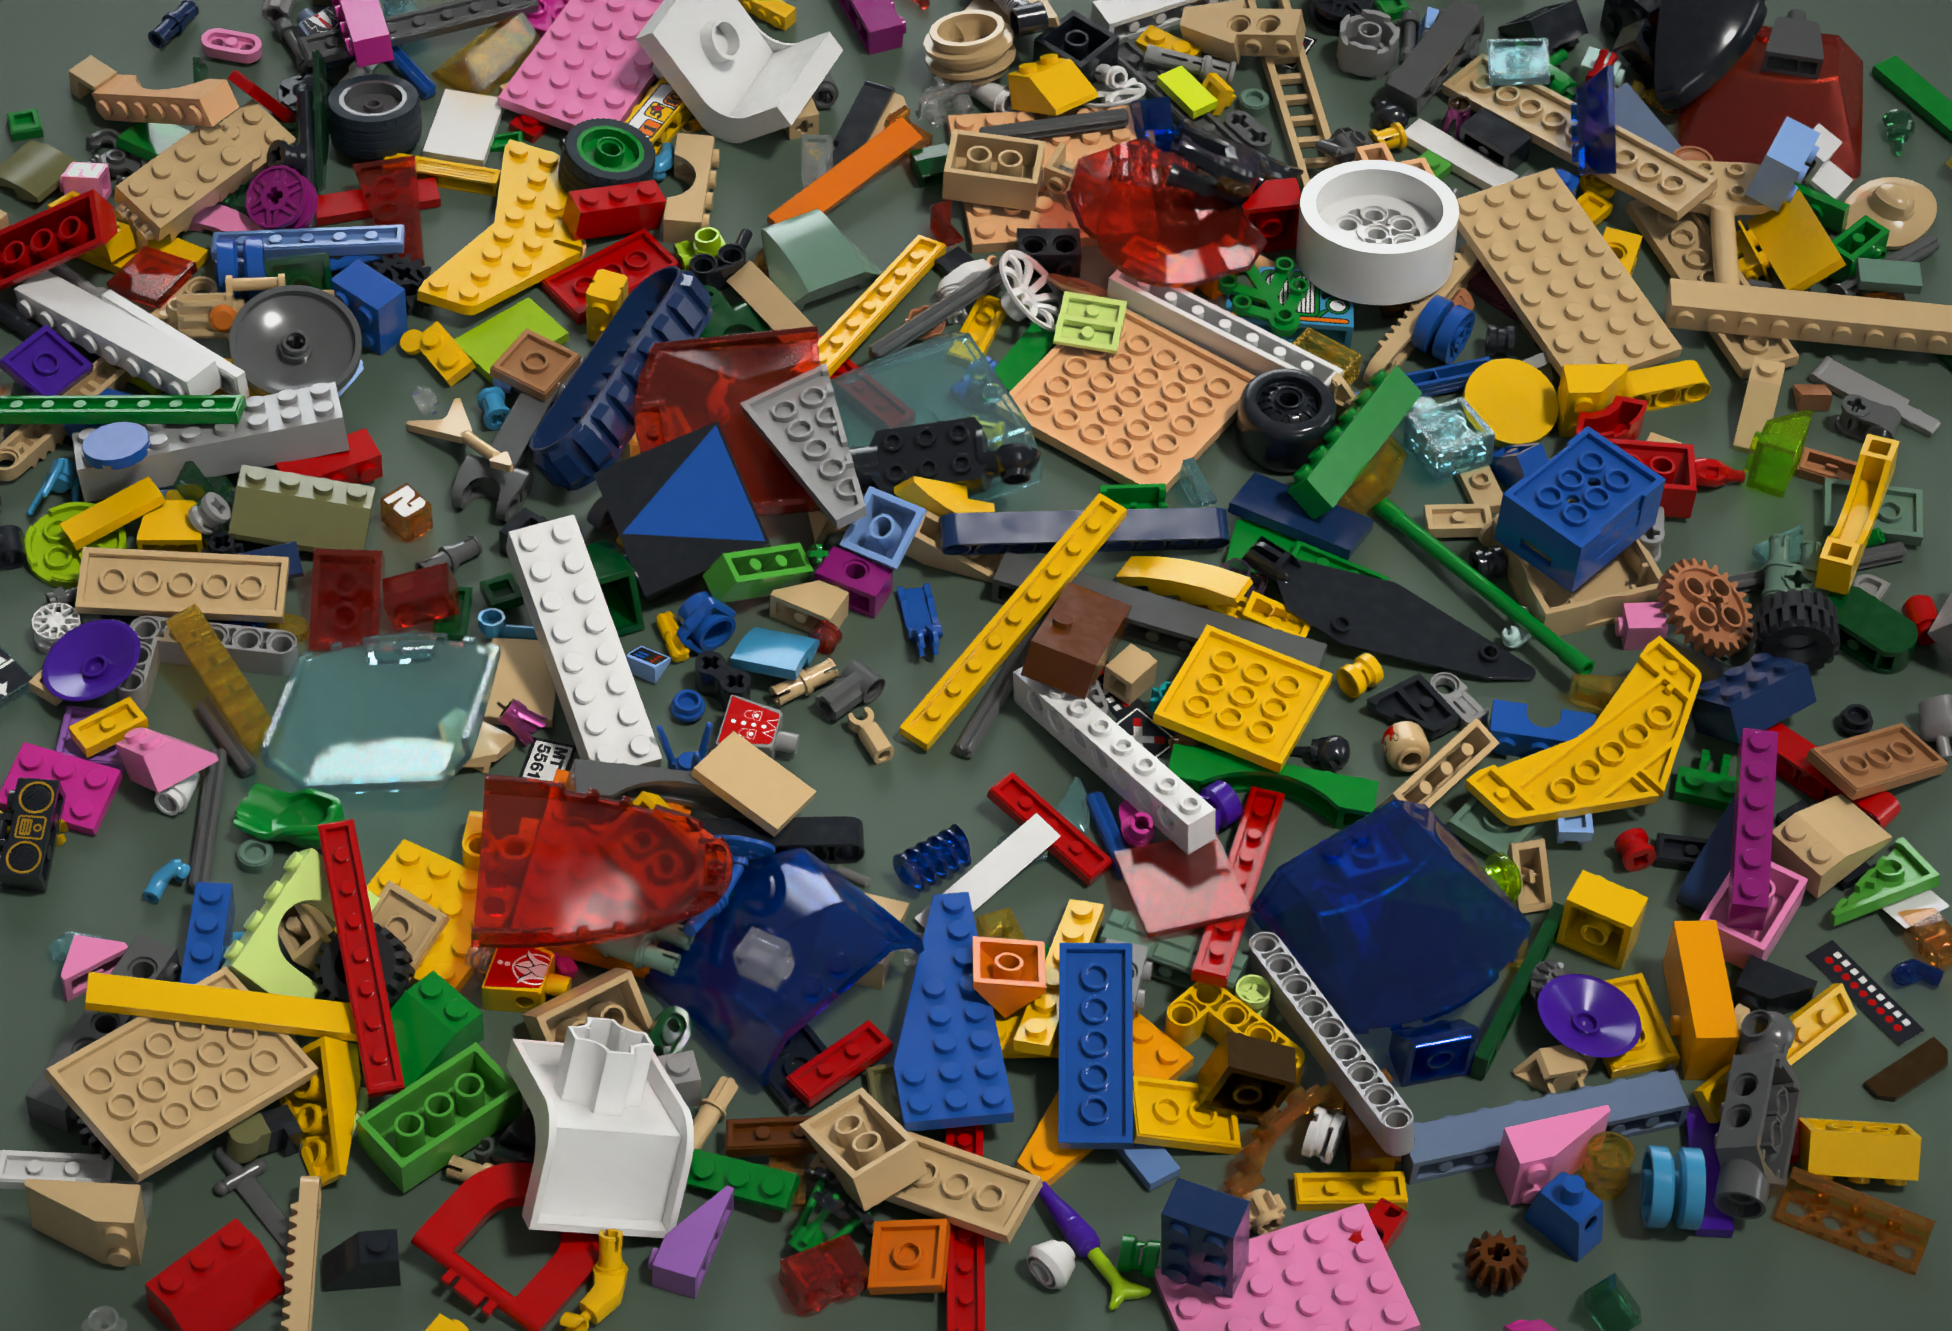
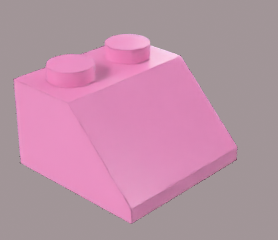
(159, 759)

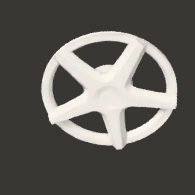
(1113, 98)

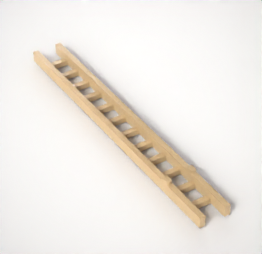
(1282, 101)

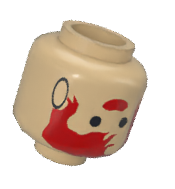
(1405, 746)

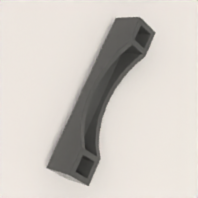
(622, 779)

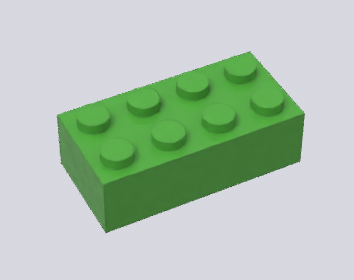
(439, 1117)

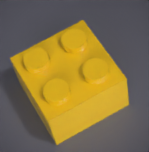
(1601, 919)

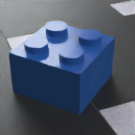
(375, 303)

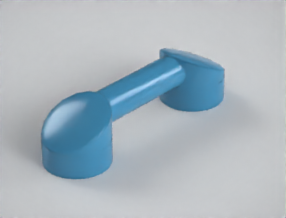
(492, 625)

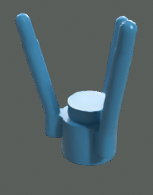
(59, 479)

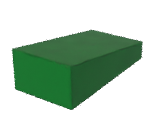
(501, 140)

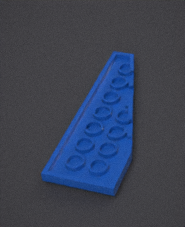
(949, 1045)

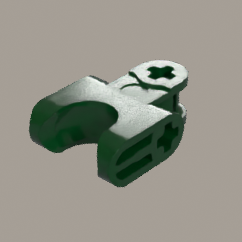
(731, 320)

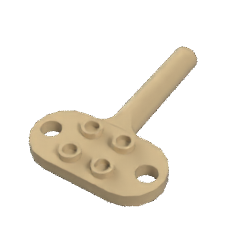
(1722, 208)

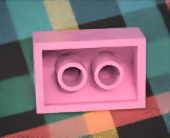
(1785, 898)

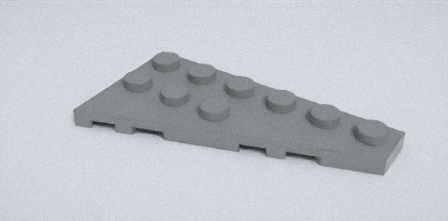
(809, 438)

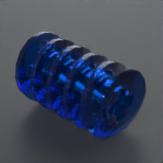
(933, 858)

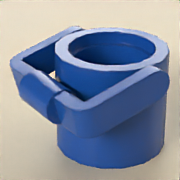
(706, 621)

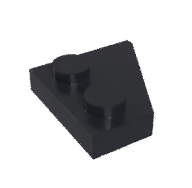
(1415, 702)

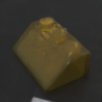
(489, 56)

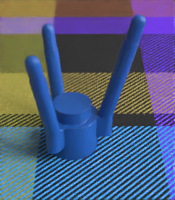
(686, 760)

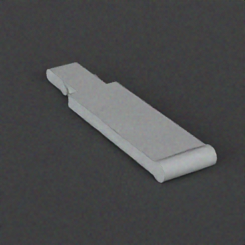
(1847, 382)

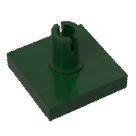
(302, 269)

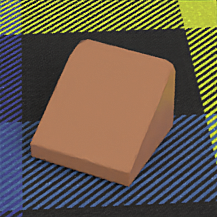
(1812, 397)

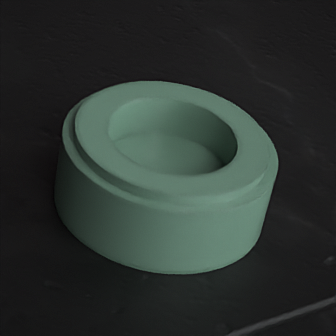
(1254, 102)
(255, 856)

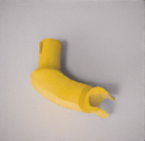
(608, 1288)

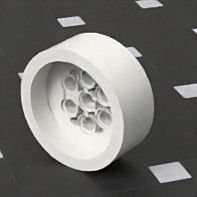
(1377, 232)

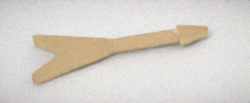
(456, 428)

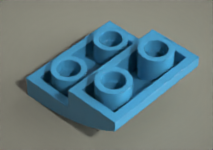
(774, 653)

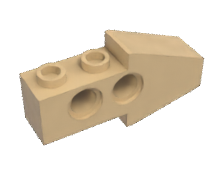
(1234, 31)

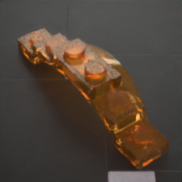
(1272, 1125)

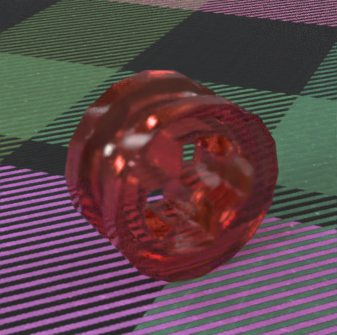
(828, 634)

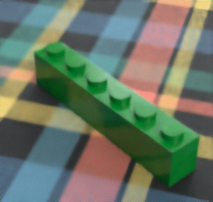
(1353, 442)

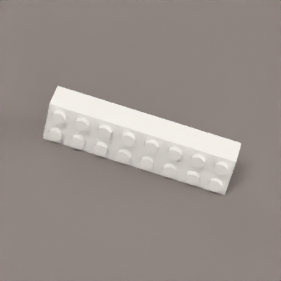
(581, 644)

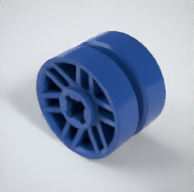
(1443, 329)

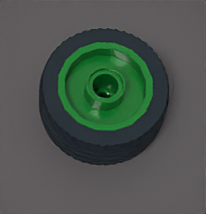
(605, 155)

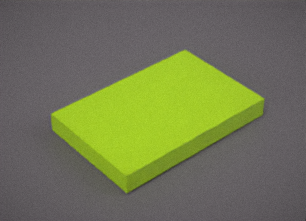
(493, 337)

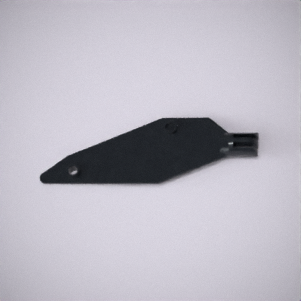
(1381, 617)

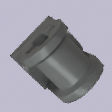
(1868, 419)

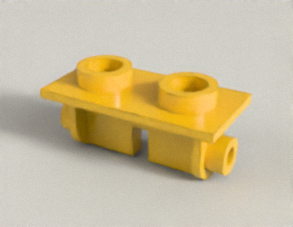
(1754, 262)

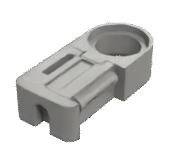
(1459, 699)

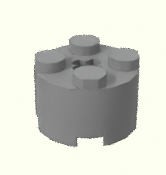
(1367, 44)

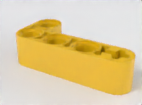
(1215, 1011)

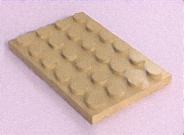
(176, 1084)

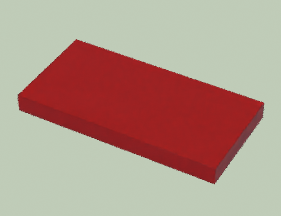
(633, 256)

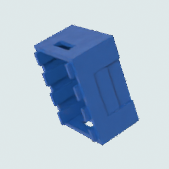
(1583, 534)

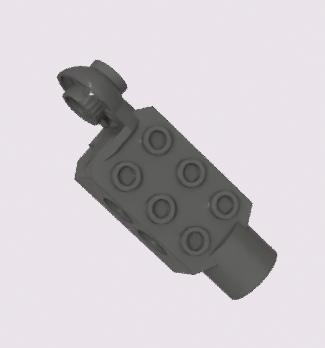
(1757, 1116)

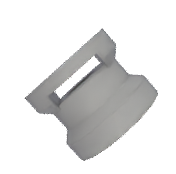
(209, 513)

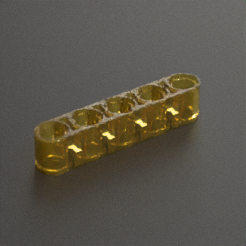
(221, 676)

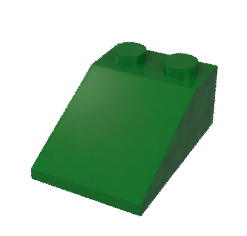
(432, 1026)

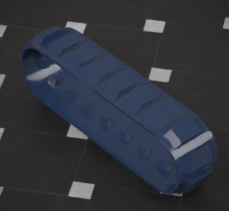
(597, 406)

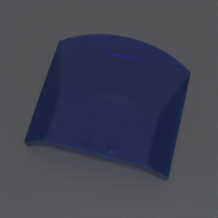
(1392, 919)
(832, 937)

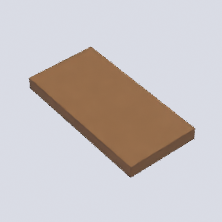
(1876, 761)

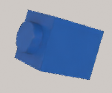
(1517, 461)

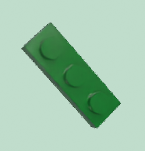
(751, 1181)

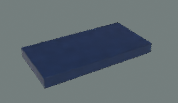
(1271, 506)

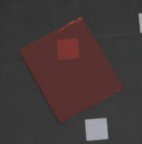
(1180, 889)

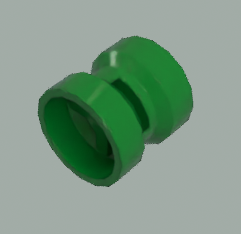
(1130, 1255)

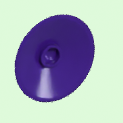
(91, 660)
(1589, 1015)

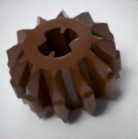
(1496, 1262)

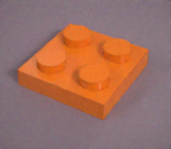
(909, 1256)

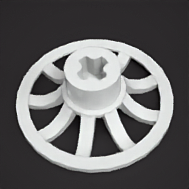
(1022, 299)

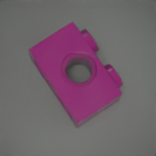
(865, 580)

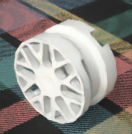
(52, 627)
(1319, 1133)

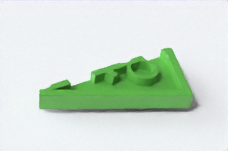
(1890, 881)

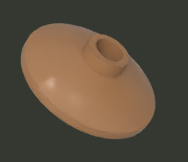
(1075, 285)

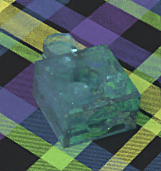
(1447, 437)

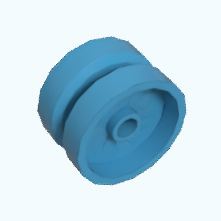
(1672, 1187)

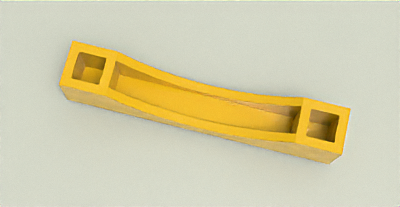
(1866, 494)

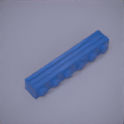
(1446, 377)

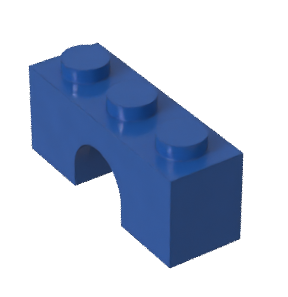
(1522, 738)

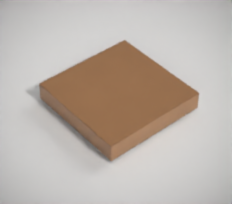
(535, 365)

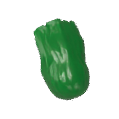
(286, 815)

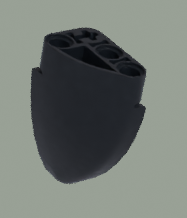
(1701, 44)

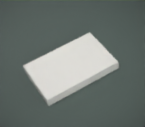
(464, 128)

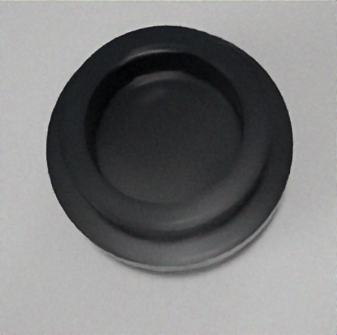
(1855, 719)

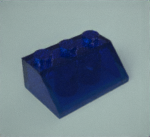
(1595, 125)

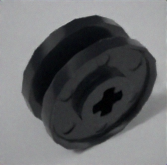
(1328, 14)

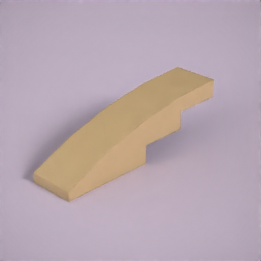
(766, 299)

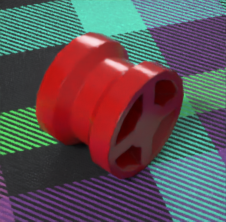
(1635, 849)

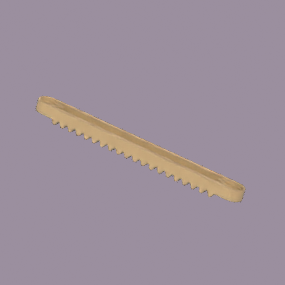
(1397, 343)
(33, 441)
(302, 1256)

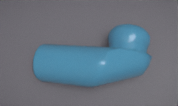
(663, 161)
(162, 877)

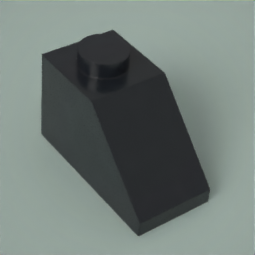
(1772, 987)
(363, 1262)

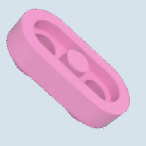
(231, 45)

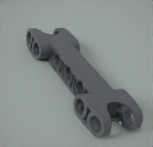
(509, 489)

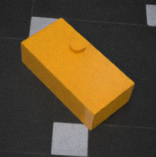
(1699, 999)

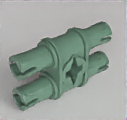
(1782, 574)
(642, 952)

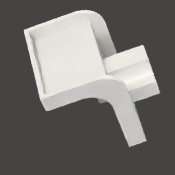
(730, 70)
(606, 1131)

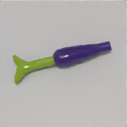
(1086, 1244)

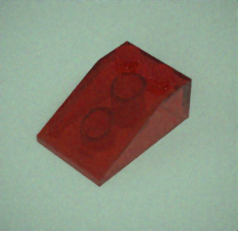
(345, 596)

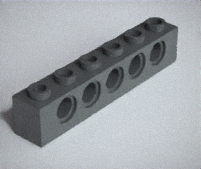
(143, 959)

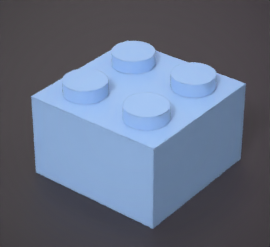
(1784, 165)

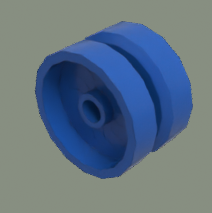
(248, 266)

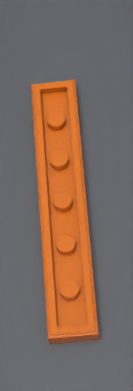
(851, 172)

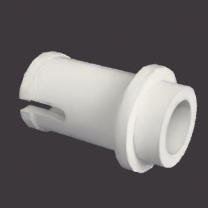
(1114, 77)

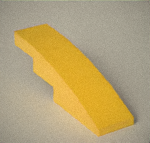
(1191, 580)
(1262, 611)

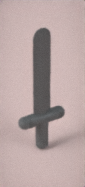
(253, 1193)

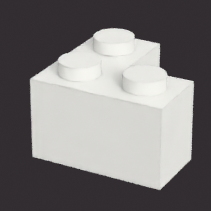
(1822, 173)

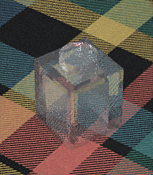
(764, 958)

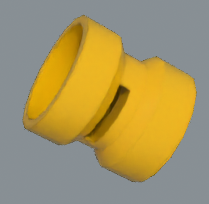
(1361, 674)

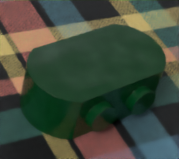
(1874, 631)

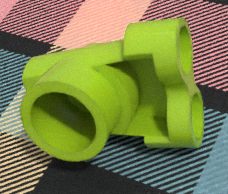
(707, 241)

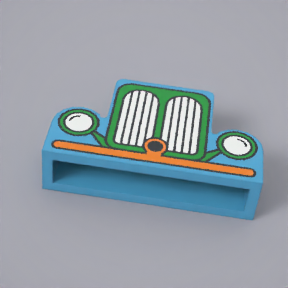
(1329, 316)

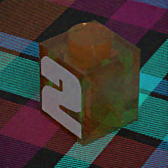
(406, 513)

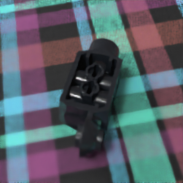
(944, 452)

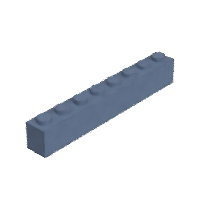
(1474, 1139)

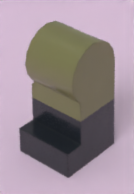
(264, 1134)

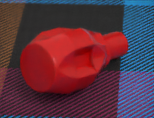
(1715, 473)

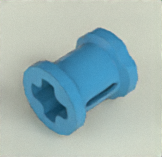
(494, 407)

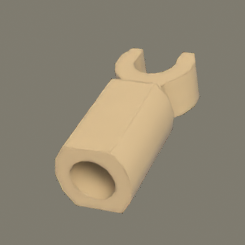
(871, 736)

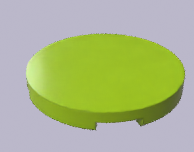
(51, 553)

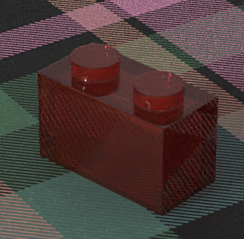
(420, 596)
(823, 1275)

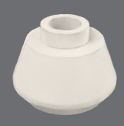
(1051, 1263)

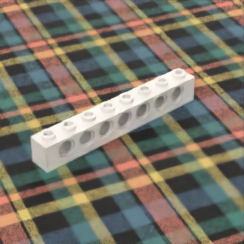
(1119, 762)

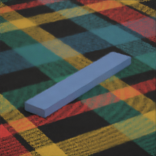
(335, 240)

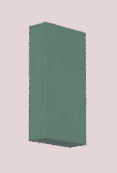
(1888, 276)

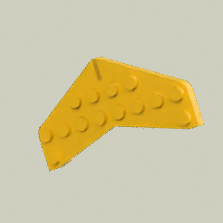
(521, 244)
(1614, 762)

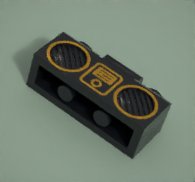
(33, 833)

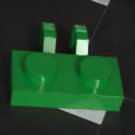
(1705, 787)

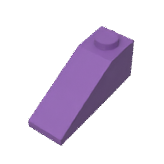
(690, 1246)

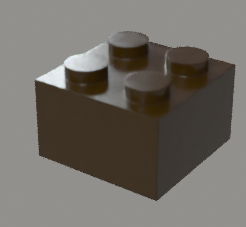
(1246, 1076)

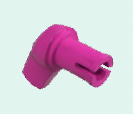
(1135, 825)

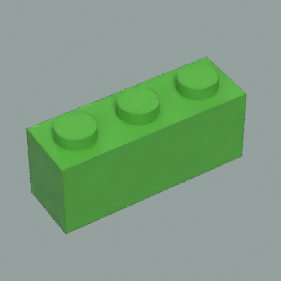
(757, 572)

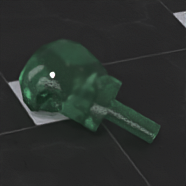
(1898, 126)

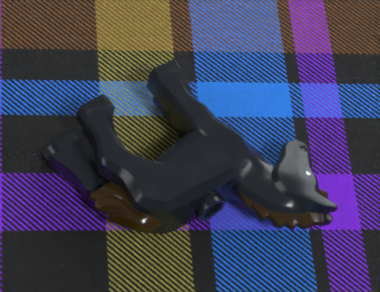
(1235, 168)

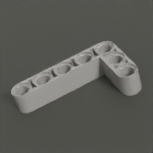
(250, 648)

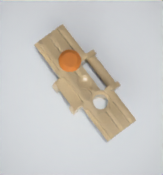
(213, 313)

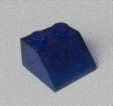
(1433, 1051)

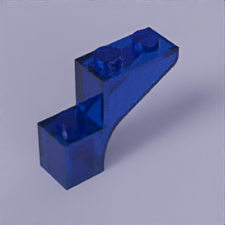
(1155, 121)

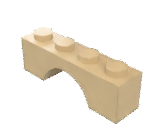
(694, 164)

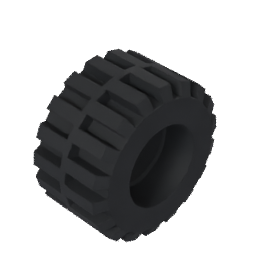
(1797, 627)
(394, 963)

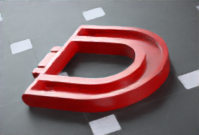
(462, 1217)

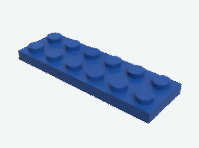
(1095, 1046)

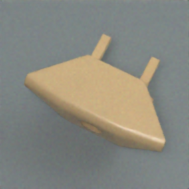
(1555, 1069)

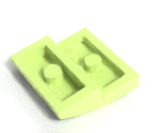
(1090, 322)

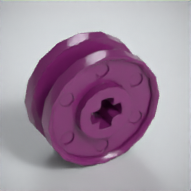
(281, 199)

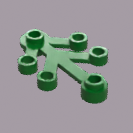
(1281, 319)

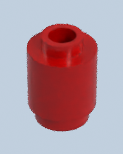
(1923, 613)

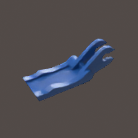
(920, 617)

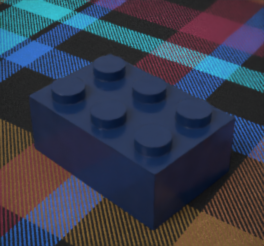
(1752, 697)
(1205, 1238)

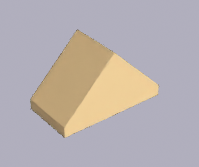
(1534, 872)

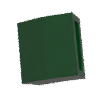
(929, 164)

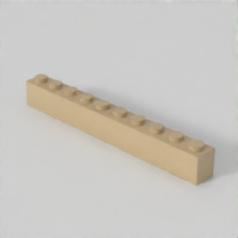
(1809, 316)

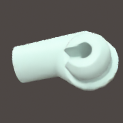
(1515, 636)

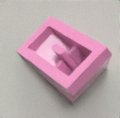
(87, 956)

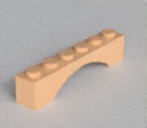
(192, 104)

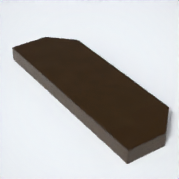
(1908, 1071)

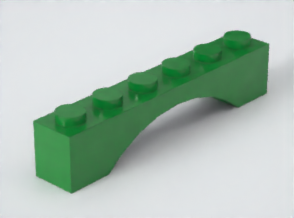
(1331, 795)

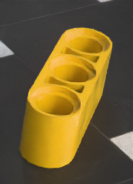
(1667, 385)

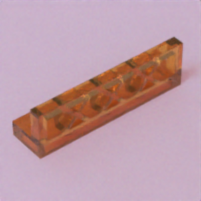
(1857, 1214)

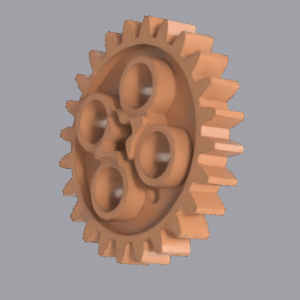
(1705, 608)

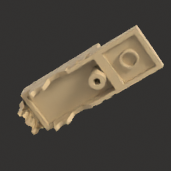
(196, 173)

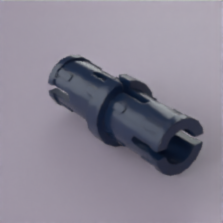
(173, 23)

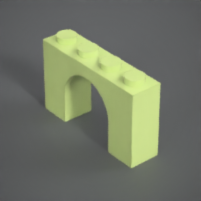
(257, 956)

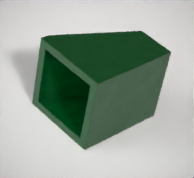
(618, 586)

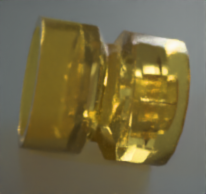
(1607, 1164)

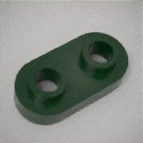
(665, 1040)

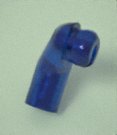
(1915, 971)

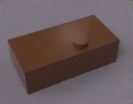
(1076, 640)

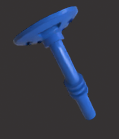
(742, 851)

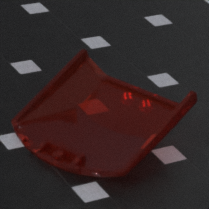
(1748, 106)
(705, 382)

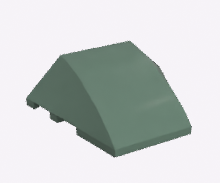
(814, 258)

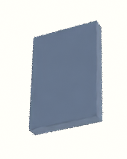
(1638, 119)

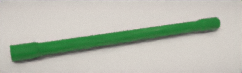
(1567, 653)

